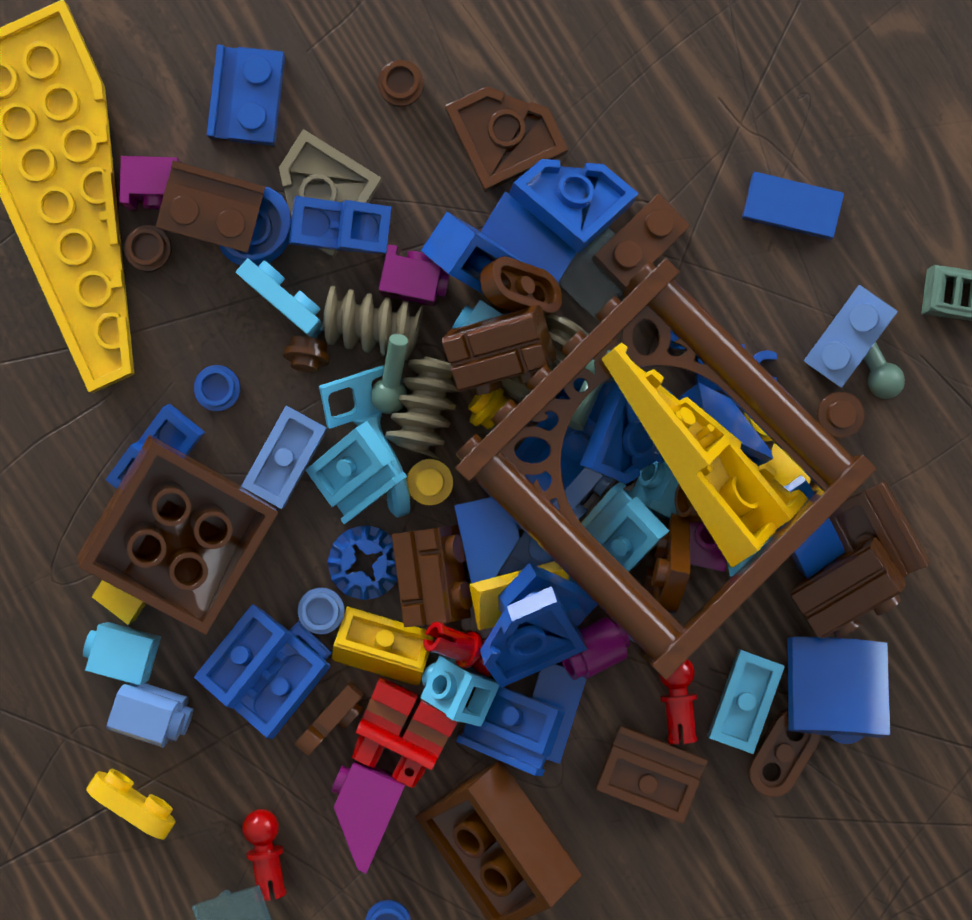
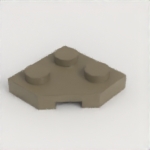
(324, 173)

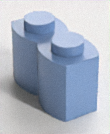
(149, 714)

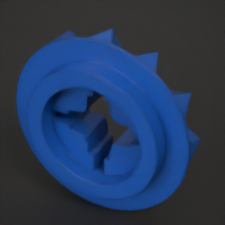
(343, 555)

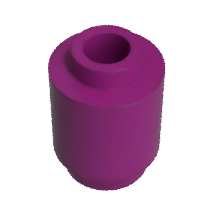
(605, 647)

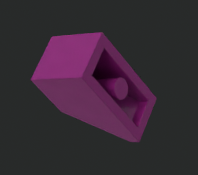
(365, 808)

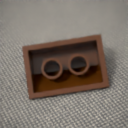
(499, 846)

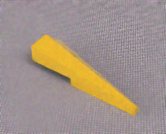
(727, 489)

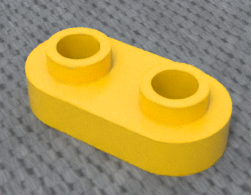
(146, 813)

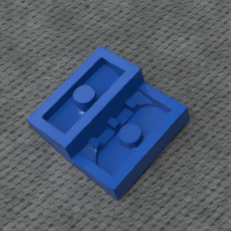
(527, 237)
(262, 671)
(838, 686)

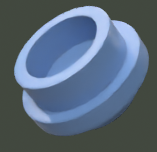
(321, 610)

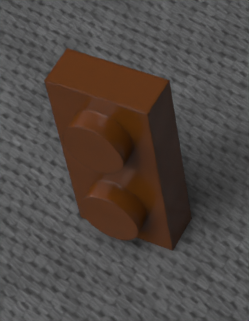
(640, 241)

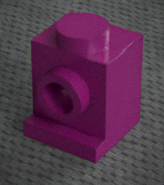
(144, 180)
(412, 277)

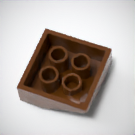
(176, 535)

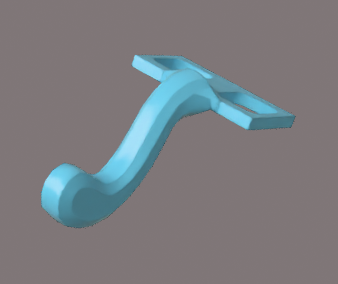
(399, 496)

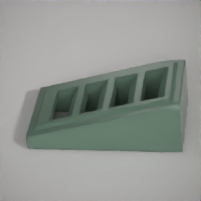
(934, 292)

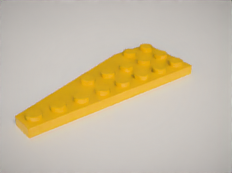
(63, 188)

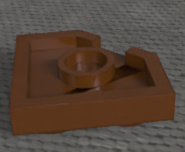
(504, 135)
(672, 565)

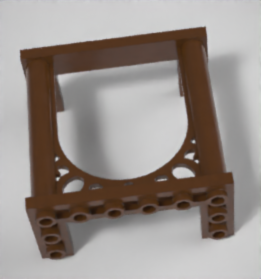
(664, 302)

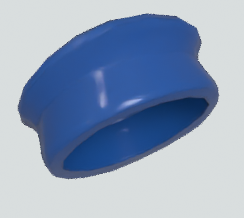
(270, 232)

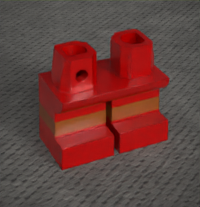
(383, 725)

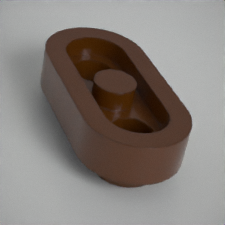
(519, 286)
(787, 753)

